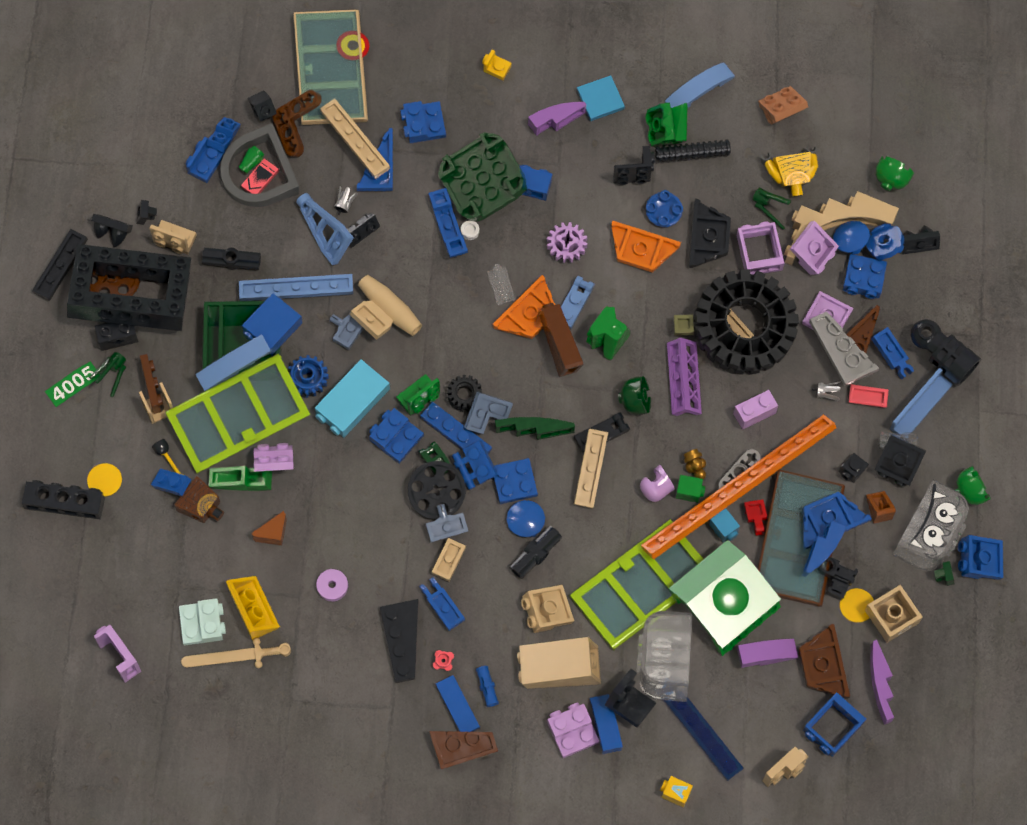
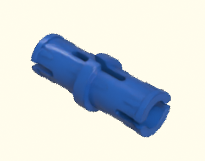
(487, 686)

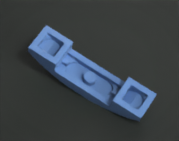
(701, 85)

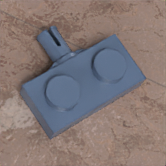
(347, 331)
(446, 525)

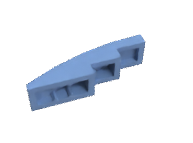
(233, 363)

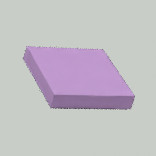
(824, 303)

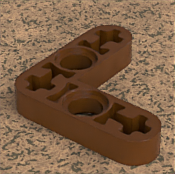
(290, 116)

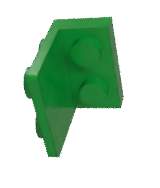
(419, 394)

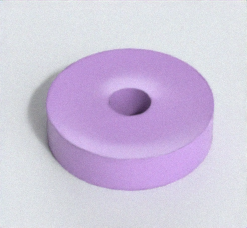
(332, 576)

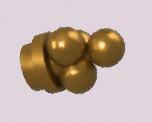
(695, 463)

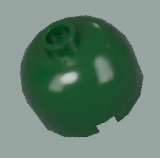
(634, 396)

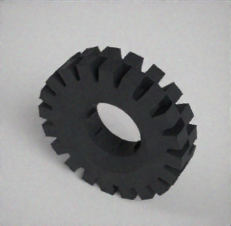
(732, 349)

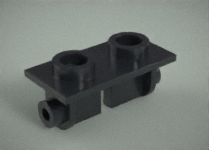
(365, 227)

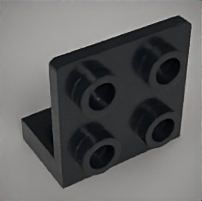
(629, 701)

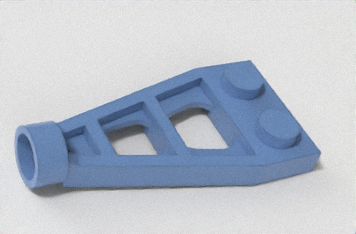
(340, 239)

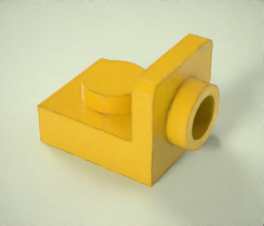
(496, 66)

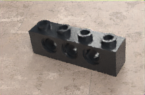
(91, 509)

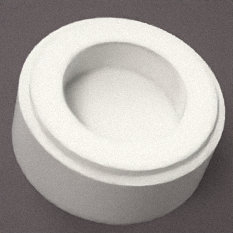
(470, 230)

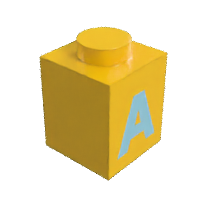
(676, 791)

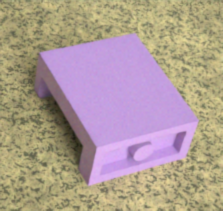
(129, 667)

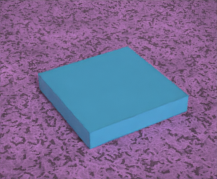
(600, 98)

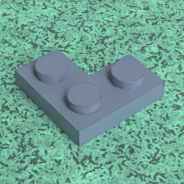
(485, 407)

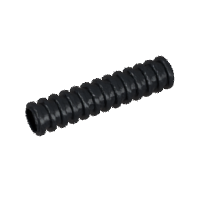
(693, 150)

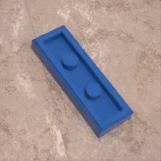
(457, 705)

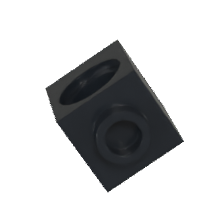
(262, 105)

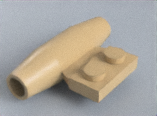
(383, 310)

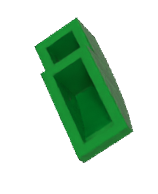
(240, 479)

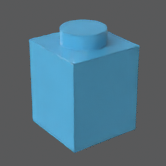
(725, 525)

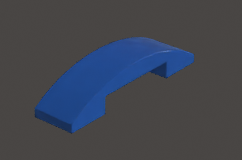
(447, 223)

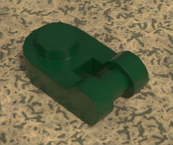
(433, 448)

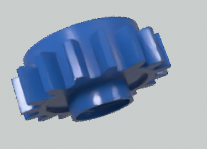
(308, 366)

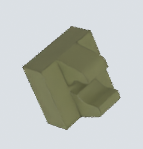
(683, 325)

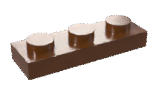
(152, 383)

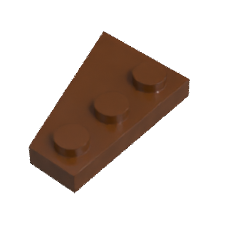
(461, 746)

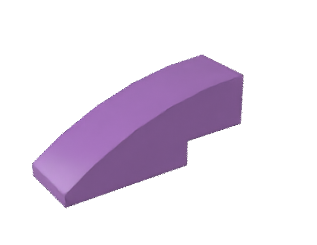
(556, 116)
(767, 652)

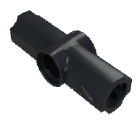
(243, 259)
(536, 552)

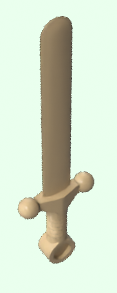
(236, 655)

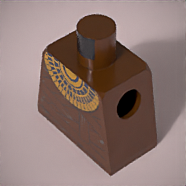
(199, 502)

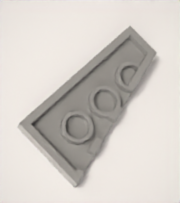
(842, 351)

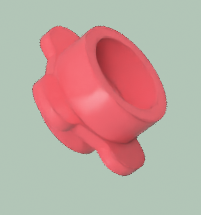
(448, 656)

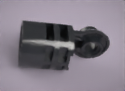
(947, 352)

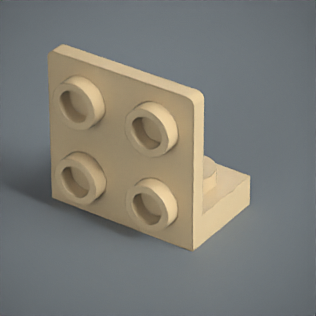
(173, 237)

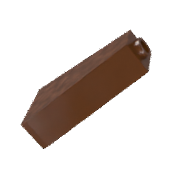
(560, 340)

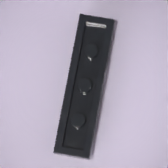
(59, 265)

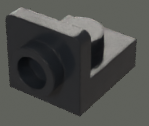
(853, 468)

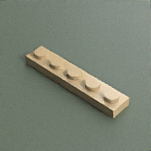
(355, 138)

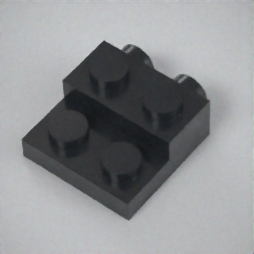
(900, 460)

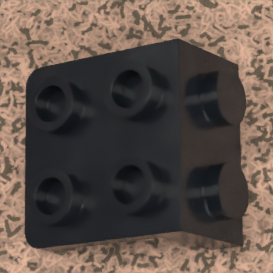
(635, 172)

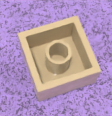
(893, 613)

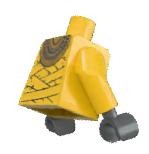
(792, 169)

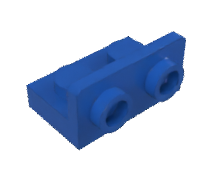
(204, 161)

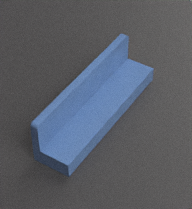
(921, 404)

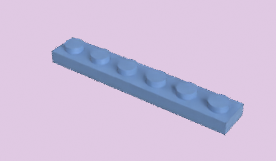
(296, 287)

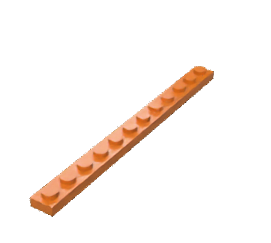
(738, 487)

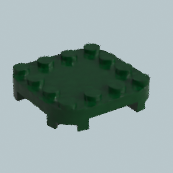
(482, 177)

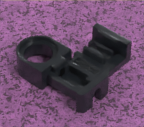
(840, 580)

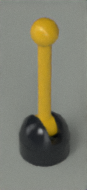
(161, 448)

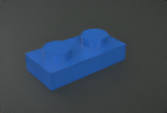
(171, 482)

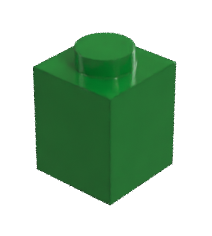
(690, 489)

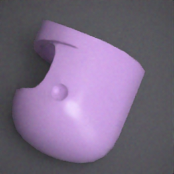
(657, 488)

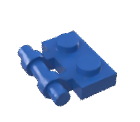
(480, 463)

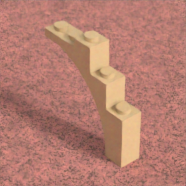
(833, 214)

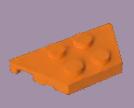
(641, 247)
(523, 315)

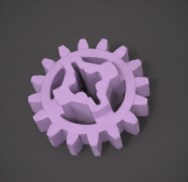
(558, 241)

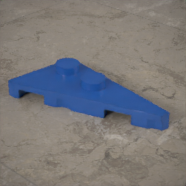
(385, 181)

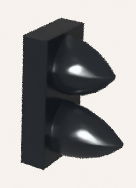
(118, 231)
(920, 242)

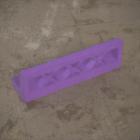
(680, 376)

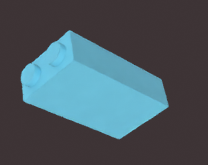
(351, 399)

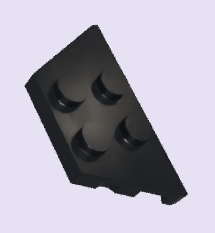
(709, 234)

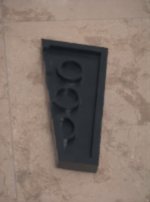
(400, 627)

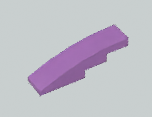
(880, 675)

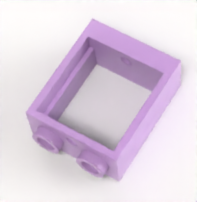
(766, 265)

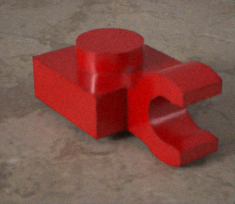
(756, 513)

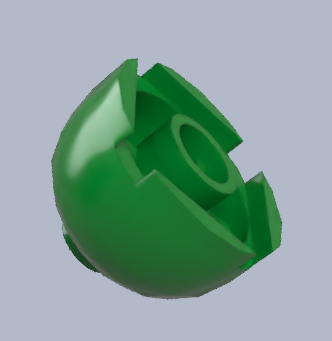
(893, 174)
(972, 487)

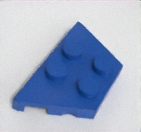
(831, 508)

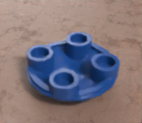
(664, 209)
(851, 236)
(525, 518)

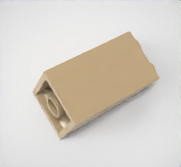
(559, 663)

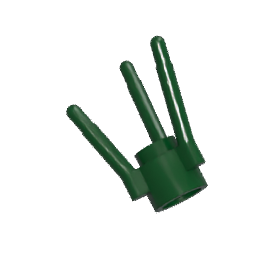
(763, 197)
(113, 363)

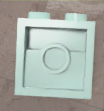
(202, 622)

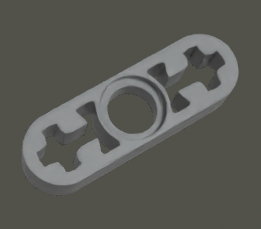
(744, 458)

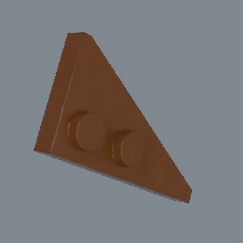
(864, 329)

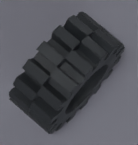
(455, 385)

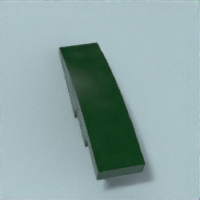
(542, 427)

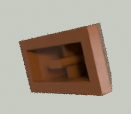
(880, 507)
(272, 531)

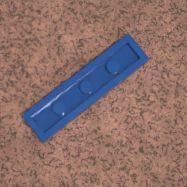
(450, 427)

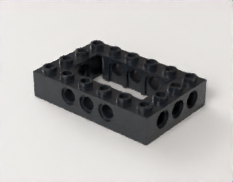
(129, 309)

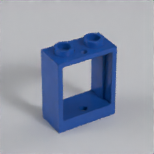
(844, 708)

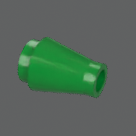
(251, 159)

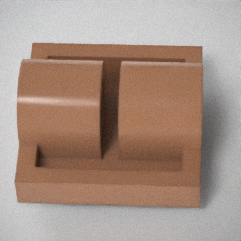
(782, 104)

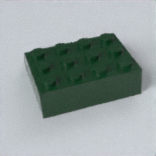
(224, 329)

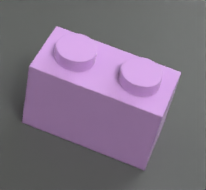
(755, 409)

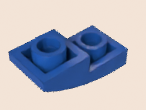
(224, 134)

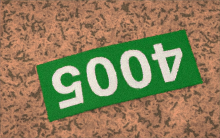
(71, 384)

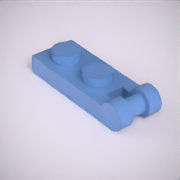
(576, 300)

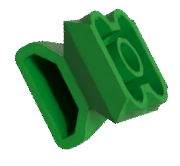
(667, 124)
(608, 332)

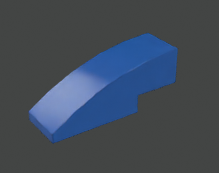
(823, 547)
(606, 725)

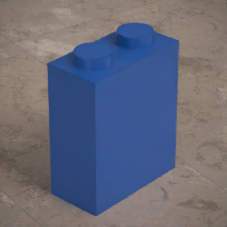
(274, 321)

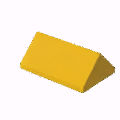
(252, 606)

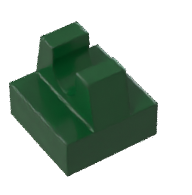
(945, 574)

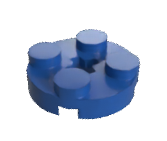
(889, 249)

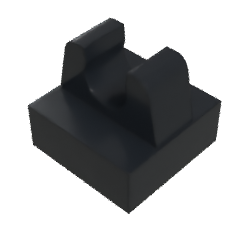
(145, 212)

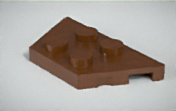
(824, 664)

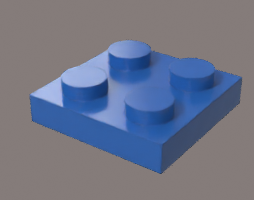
(515, 481)

